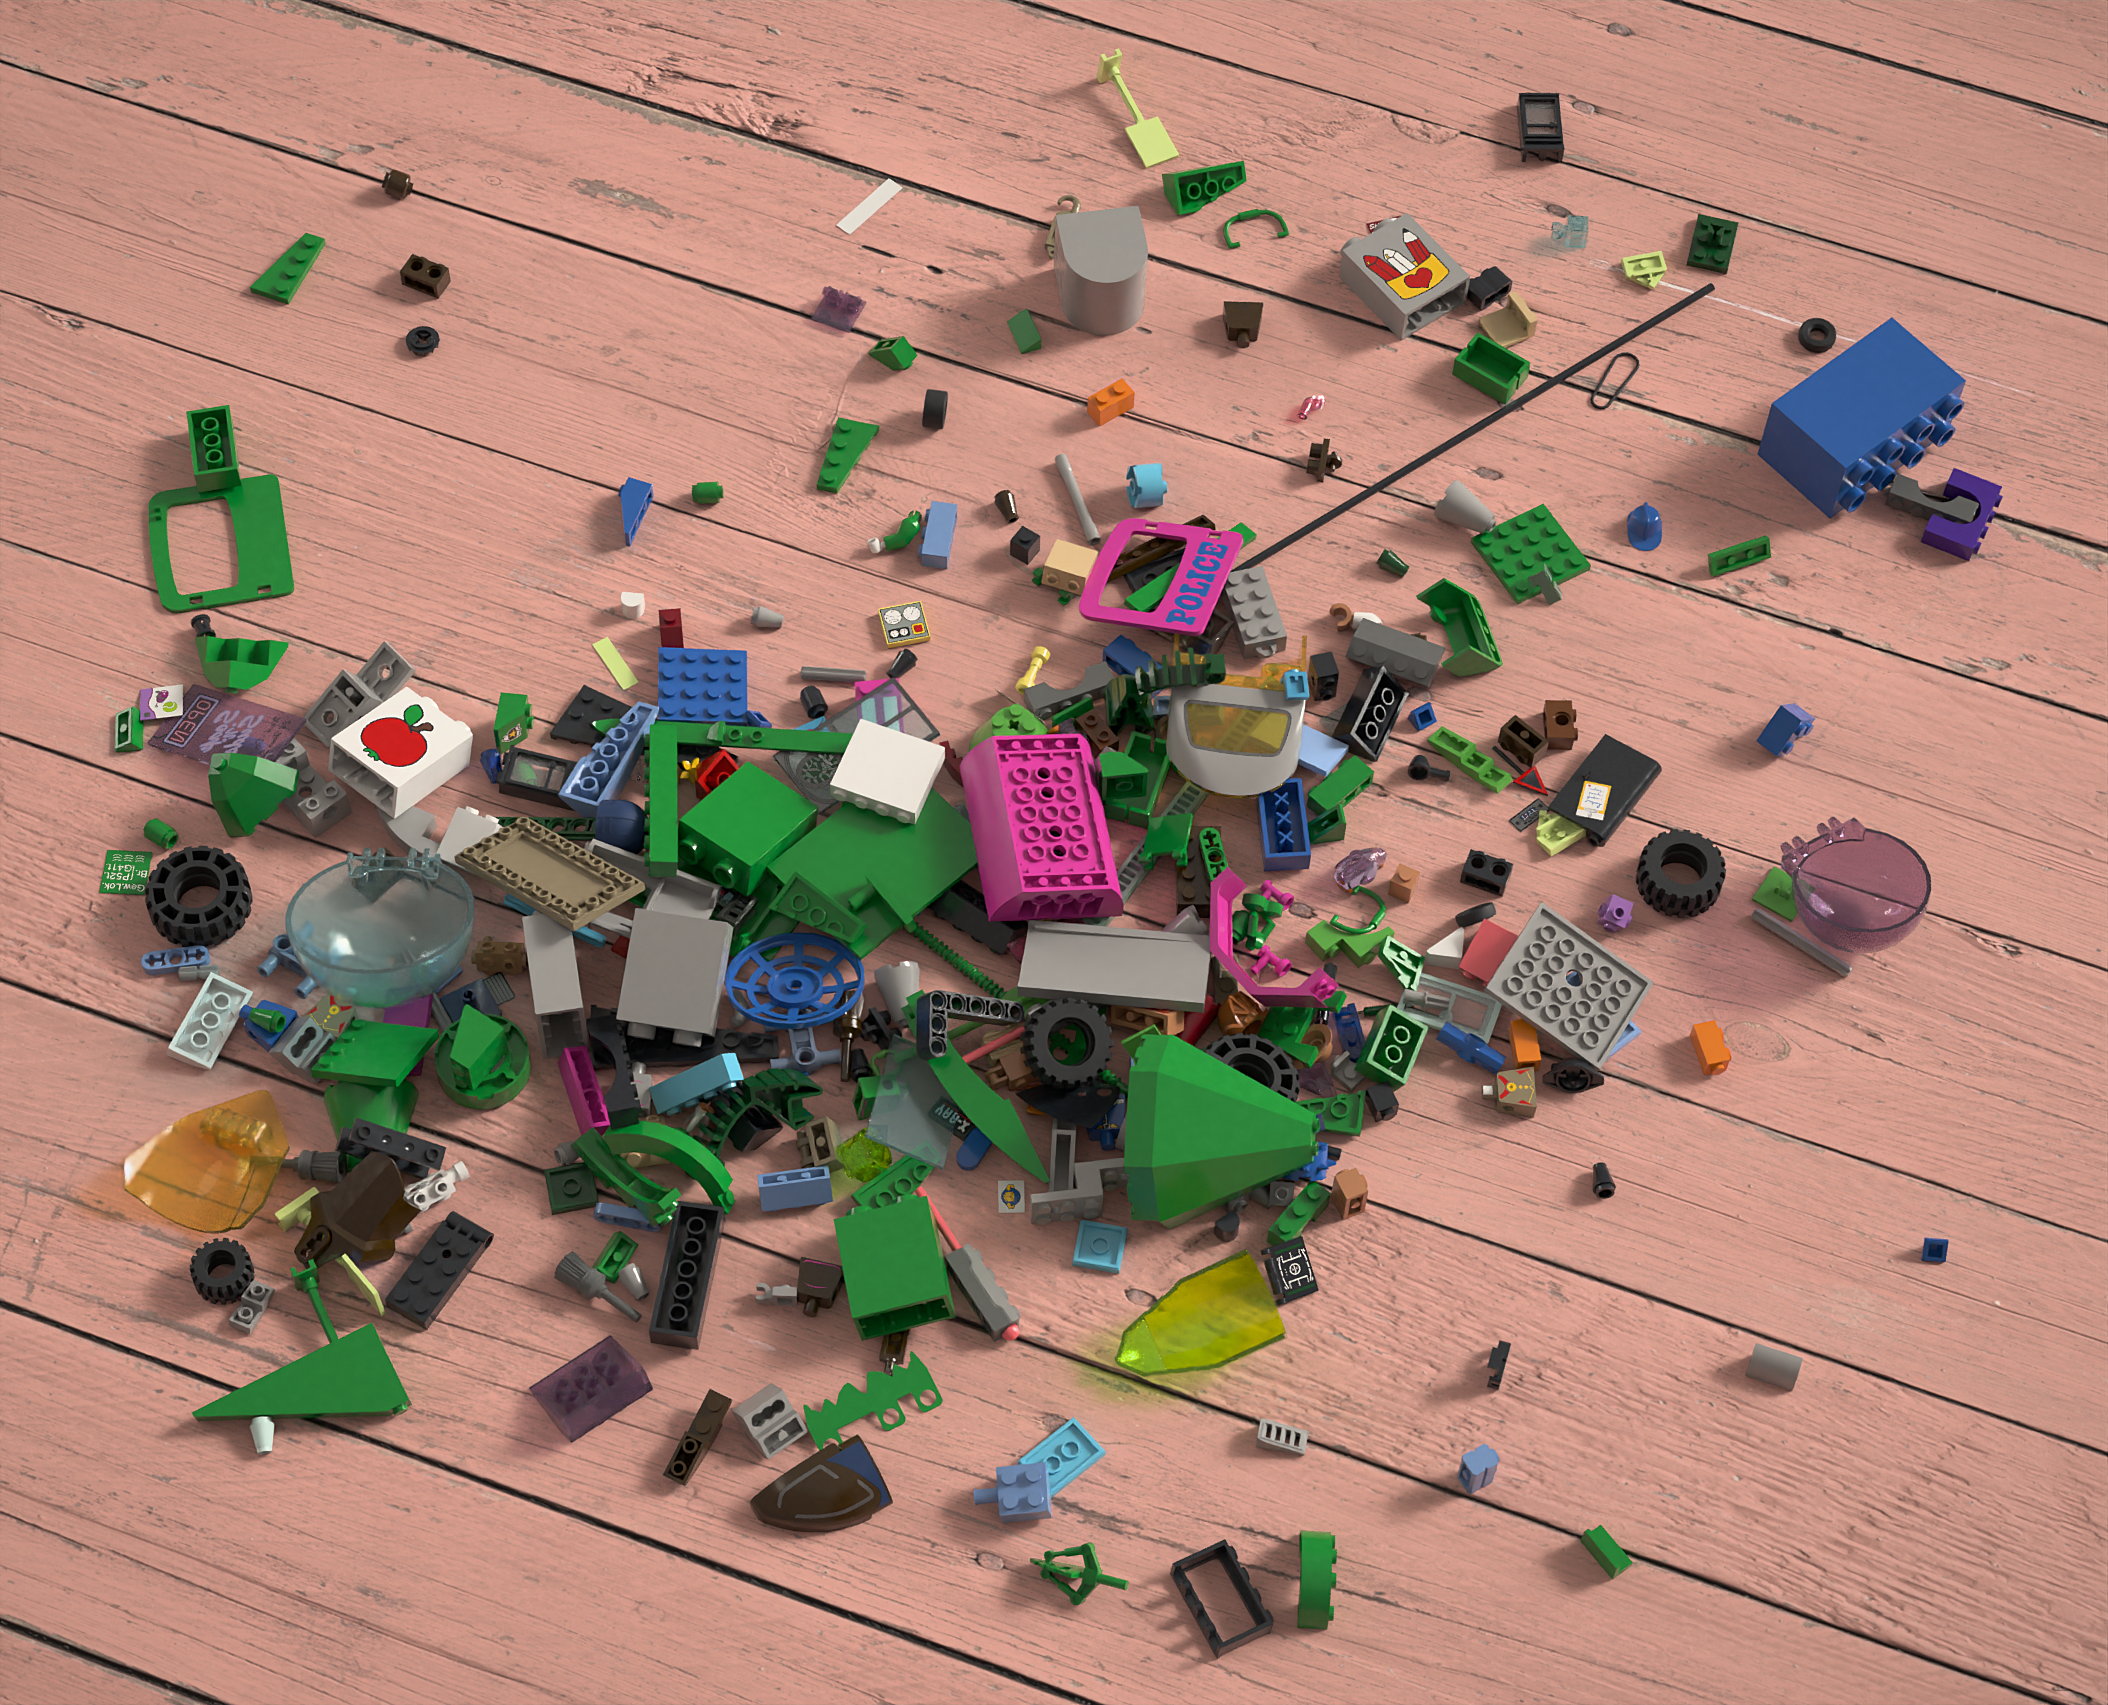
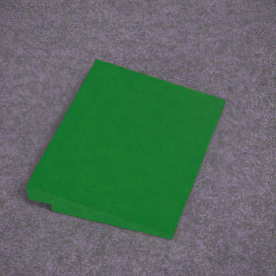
(910, 859)

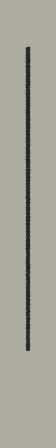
(1475, 428)

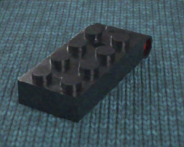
(434, 1279)

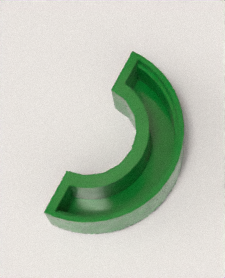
(1316, 1579)

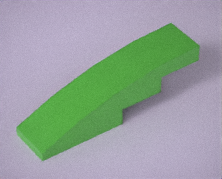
(1469, 760)

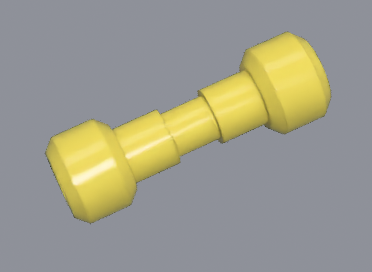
(1039, 656)

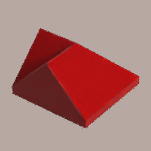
(713, 772)

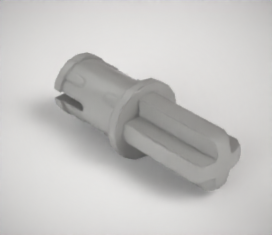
(1426, 1000)

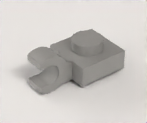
(780, 1296)

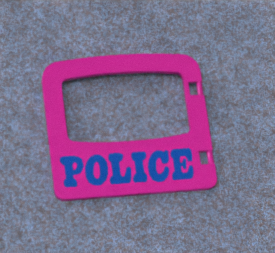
(1192, 591)

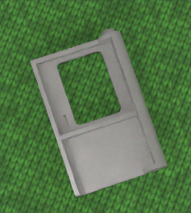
(673, 895)

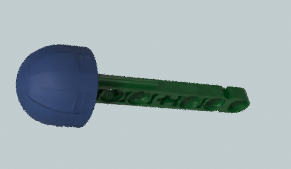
(616, 824)

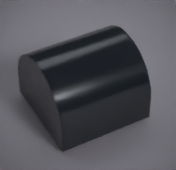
(1227, 1227)

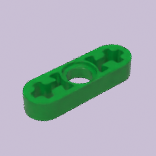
(1217, 849)

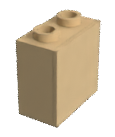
(1069, 567)

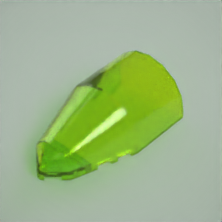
(1204, 1322)

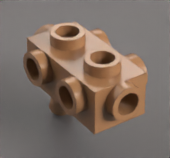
(499, 956)

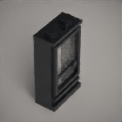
(1540, 124)
(534, 776)

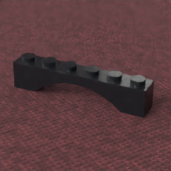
(619, 1100)

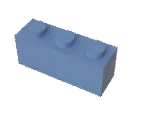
(938, 534)
(795, 1188)

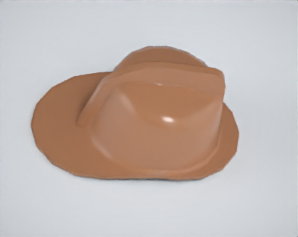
(1319, 1036)

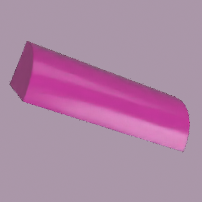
(583, 1090)

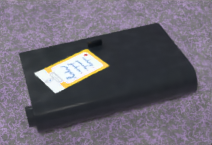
(1609, 793)

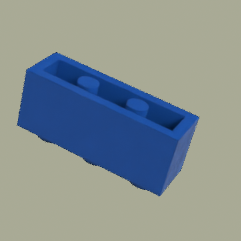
(1124, 656)

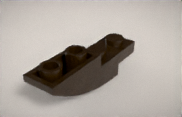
(698, 1439)

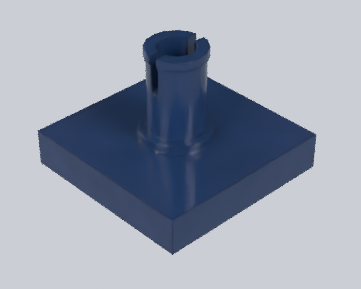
(474, 995)

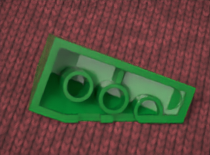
(1197, 187)

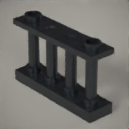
(410, 1154)

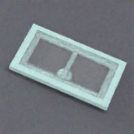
(1468, 1008)

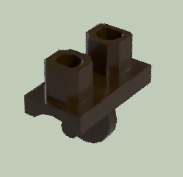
(1321, 451)

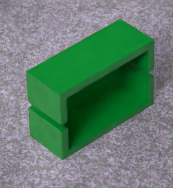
(1491, 368)

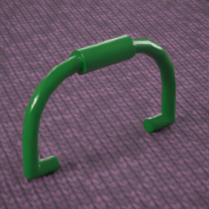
(1252, 214)
(1374, 923)

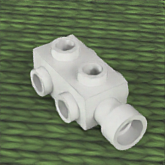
(437, 1190)

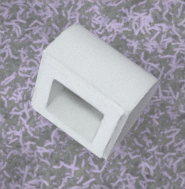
(632, 604)

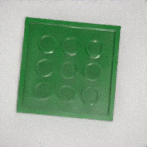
(375, 1053)

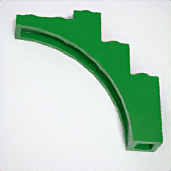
(612, 1170)

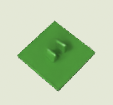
(1777, 894)

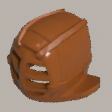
(1240, 1015)

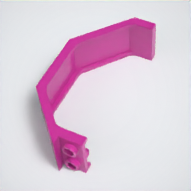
(1308, 994)

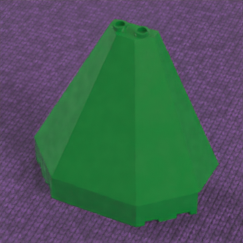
(1204, 1133)

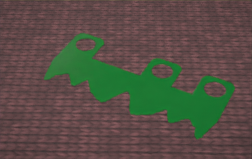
(880, 1396)

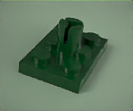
(1712, 244)

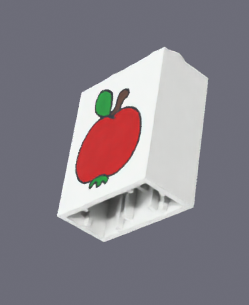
(400, 752)

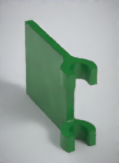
(1165, 837)

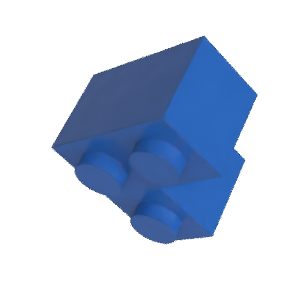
(1784, 727)

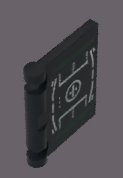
(1290, 1270)

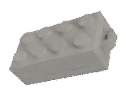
(1255, 613)

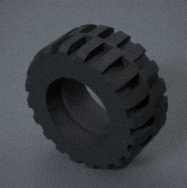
(1676, 897)
(1095, 1034)

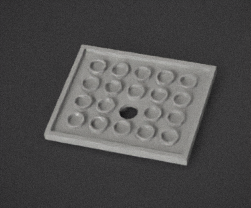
(1535, 987)

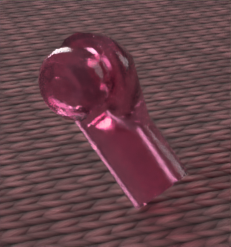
(1310, 404)

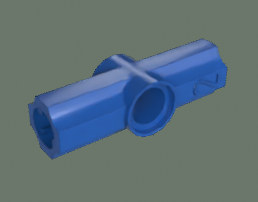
(1471, 1048)

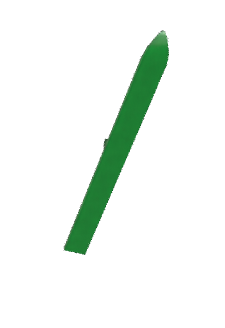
(749, 737)

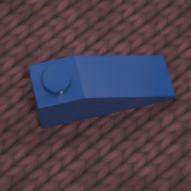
(635, 501)

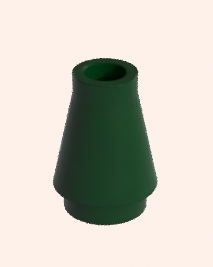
(1391, 562)

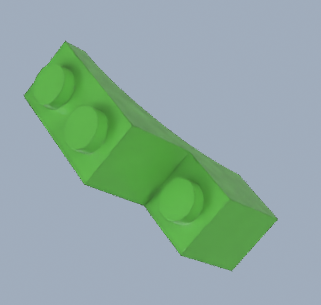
(1360, 949)

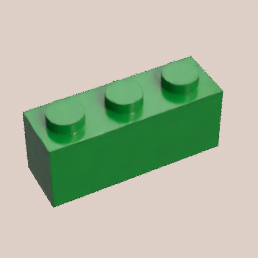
(1341, 786)

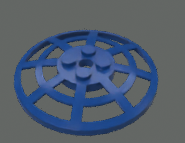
(782, 981)

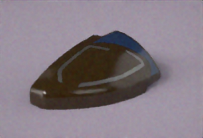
(825, 1491)

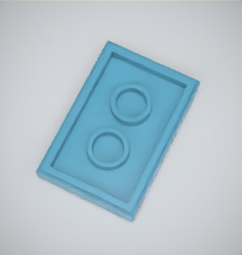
(1066, 1454)

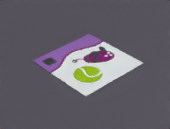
(161, 702)

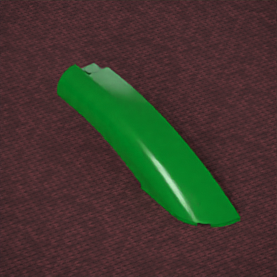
(982, 1106)

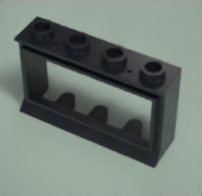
(1240, 1580)

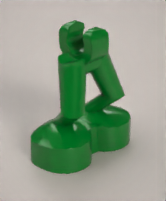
(1265, 908)

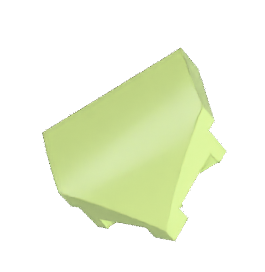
(1645, 268)
(1557, 833)

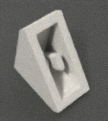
(1447, 951)

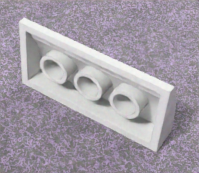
(209, 1022)

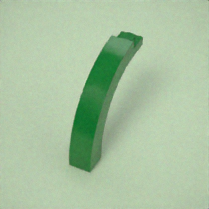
(678, 1149)

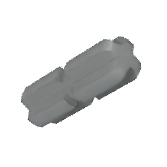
(193, 972)

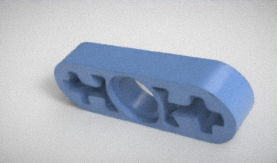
(159, 968)
(623, 1217)

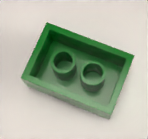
(1391, 1047)

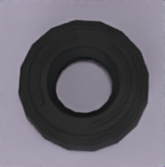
(1818, 324)
(1475, 914)

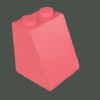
(1486, 952)

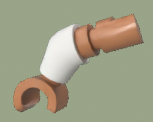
(1350, 619)

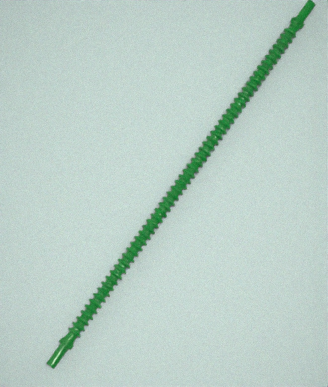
(996, 991)

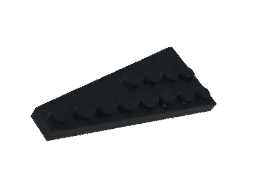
(594, 706)
(663, 1052)

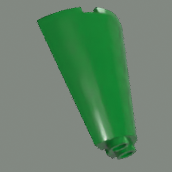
(372, 1103)

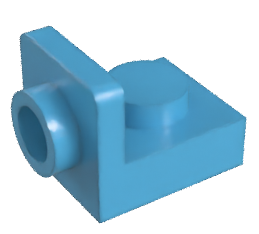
(1295, 685)

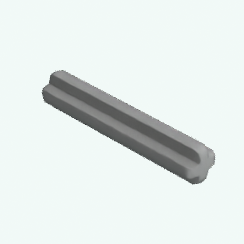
(833, 674)

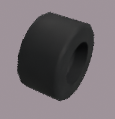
(935, 409)

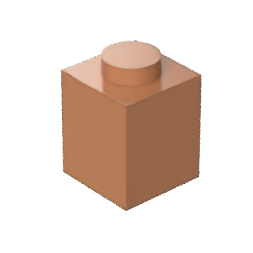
(1404, 883)

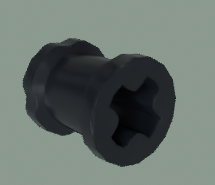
(202, 627)

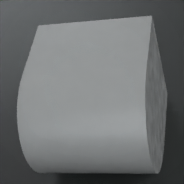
(1101, 268)

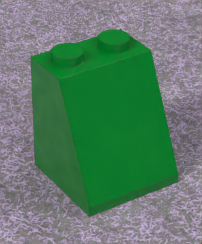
(476, 1048)

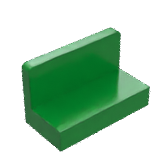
(1606, 1551)

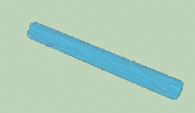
(583, 933)

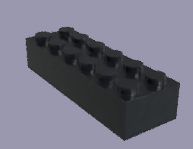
(687, 1275)

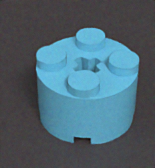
(1146, 485)

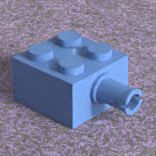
(1019, 1492)

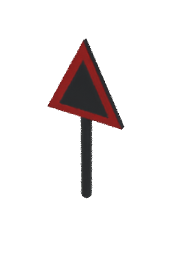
(1528, 779)

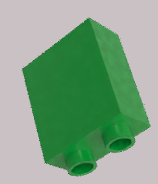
(744, 828)
(893, 1267)

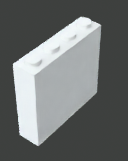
(887, 771)

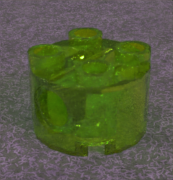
(864, 1157)

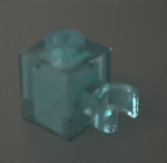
(1574, 231)

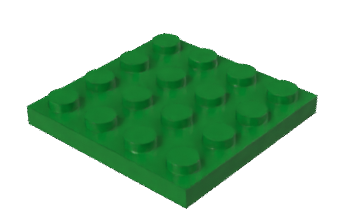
(1523, 547)

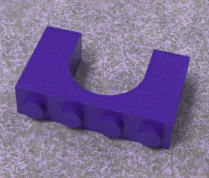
(1963, 539)

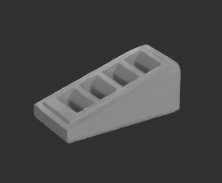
(1272, 1444)

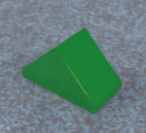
(1328, 826)

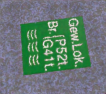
(125, 872)

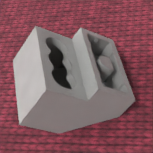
(302, 1047)
(769, 1420)

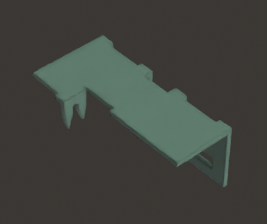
(1544, 583)

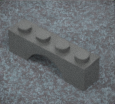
(1908, 498)
(1047, 701)

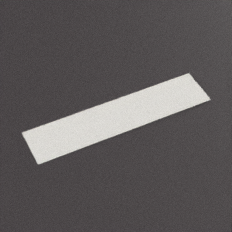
(869, 206)

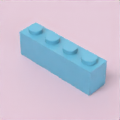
(696, 1083)

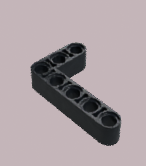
(963, 1007)

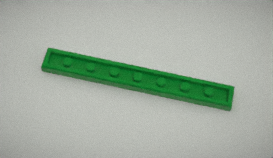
(1154, 592)

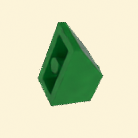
(894, 353)

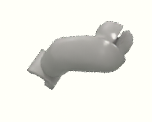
(738, 1019)

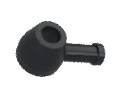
(1420, 769)

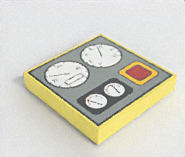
(904, 624)

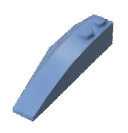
(610, 762)

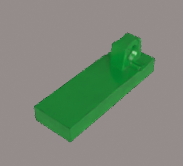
(1739, 555)

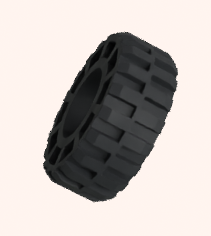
(193, 869)
(1259, 1061)

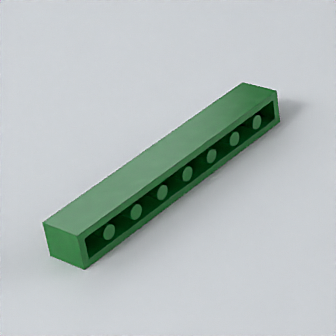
(662, 801)

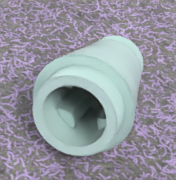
(262, 1432)

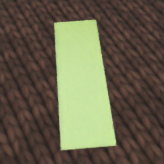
(615, 663)

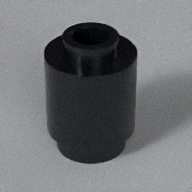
(813, 702)

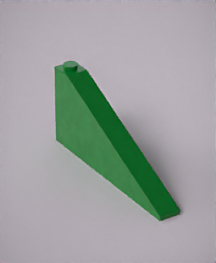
(335, 1381)

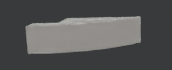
(411, 829)
(1062, 1155)

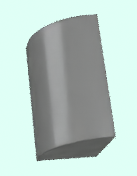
(1774, 1366)

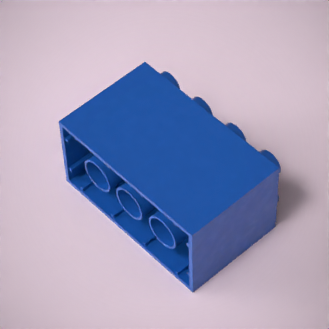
(1862, 418)

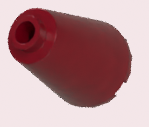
(1197, 1023)

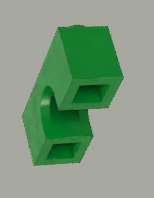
(1305, 1207)

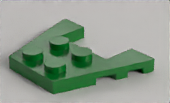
(1289, 1024)

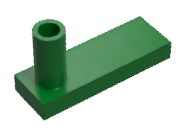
(876, 887)

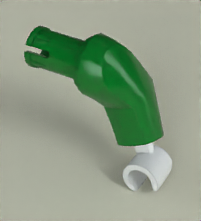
(901, 538)

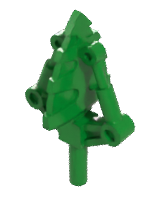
(1090, 1574)

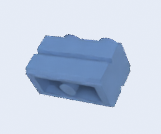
(1478, 1468)

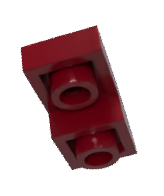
(952, 763)

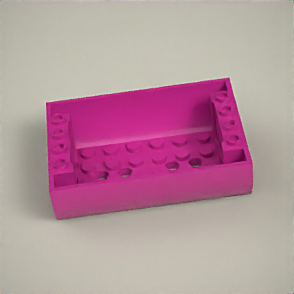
(1013, 825)

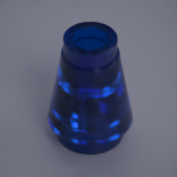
(492, 763)

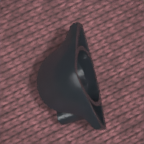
(1572, 1076)

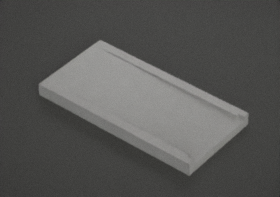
(1115, 966)

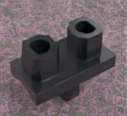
(877, 1028)

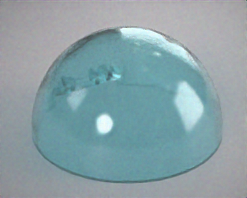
(369, 909)

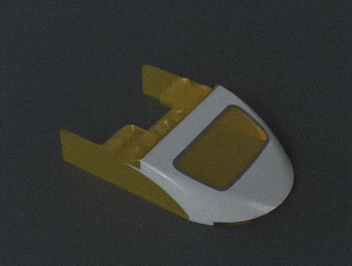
(1235, 733)

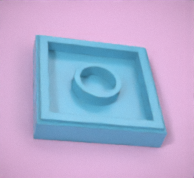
(1099, 1246)

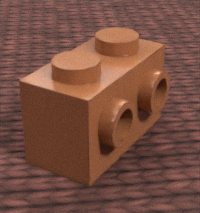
(1349, 1193)

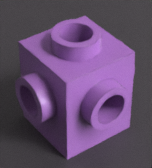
(1615, 913)

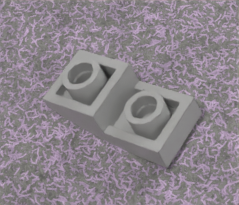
(252, 1307)

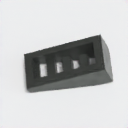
(741, 917)

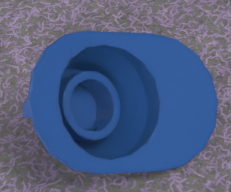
(1644, 528)

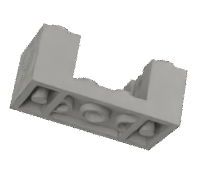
(327, 802)

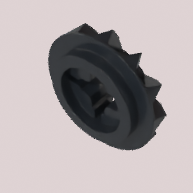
(426, 334)

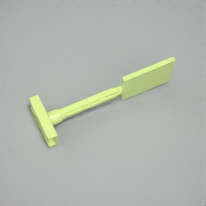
(1146, 135)
(300, 1211)

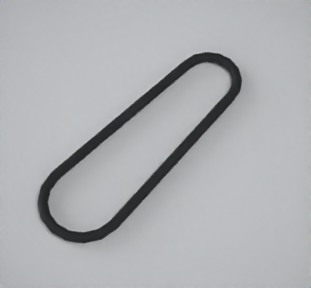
(1605, 375)

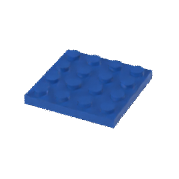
(702, 686)

